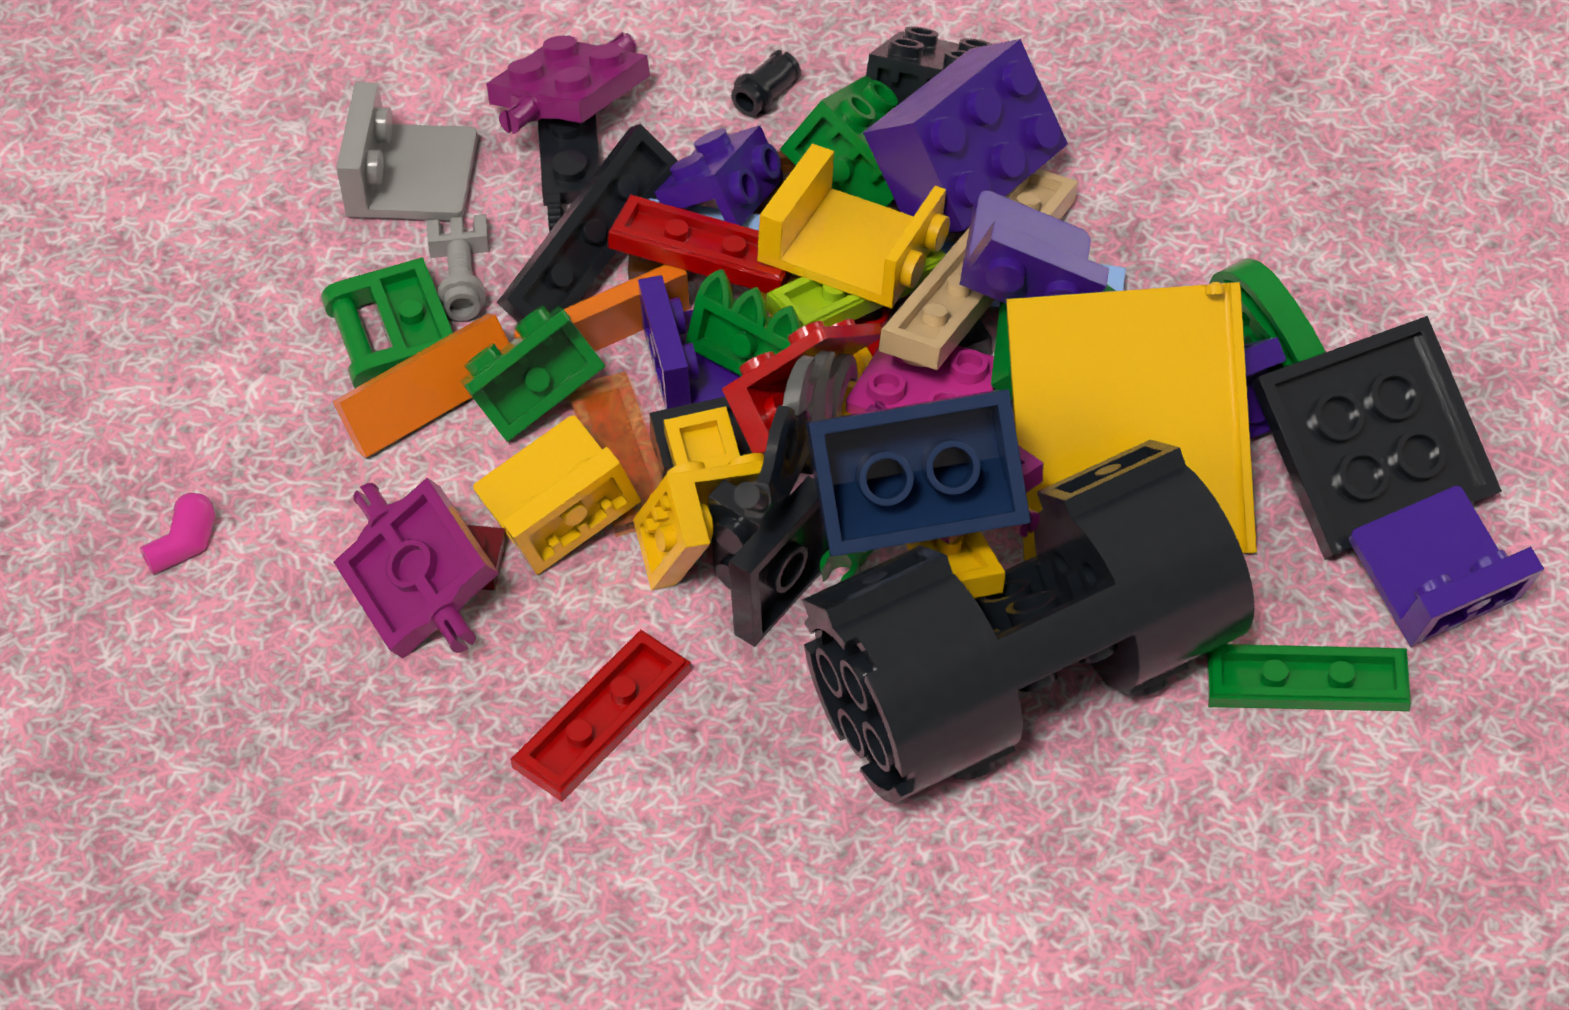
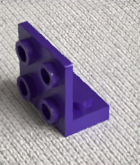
(680, 371)
(1440, 565)

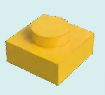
(701, 438)

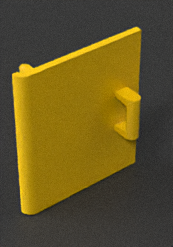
(1130, 369)

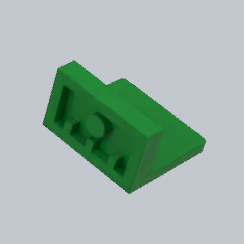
(839, 126)

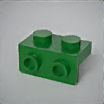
(531, 371)

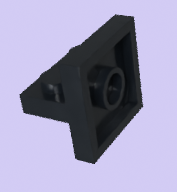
(766, 559)

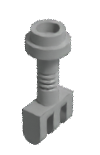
(459, 292)

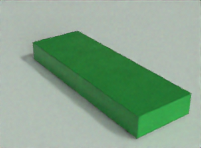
(1308, 677)

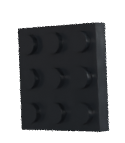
(1373, 431)

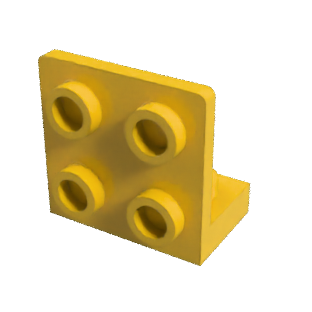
(557, 493)
(676, 518)

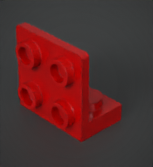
(764, 378)

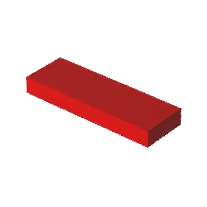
(693, 243)
(601, 715)

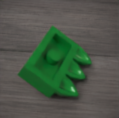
(736, 329)

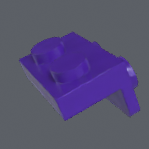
(730, 168)

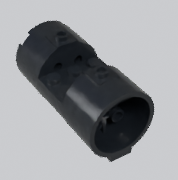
(1124, 577)

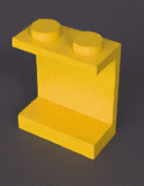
(845, 237)

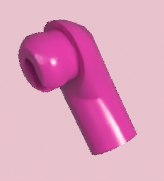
(187, 535)

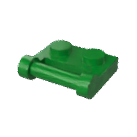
(406, 309)

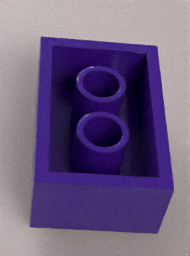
(968, 132)

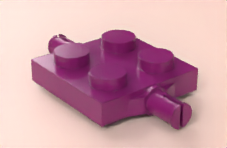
(566, 80)
(415, 567)

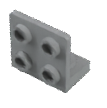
(402, 167)

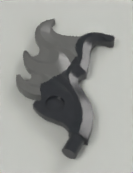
(811, 394)

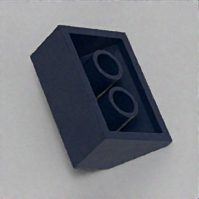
(918, 472)

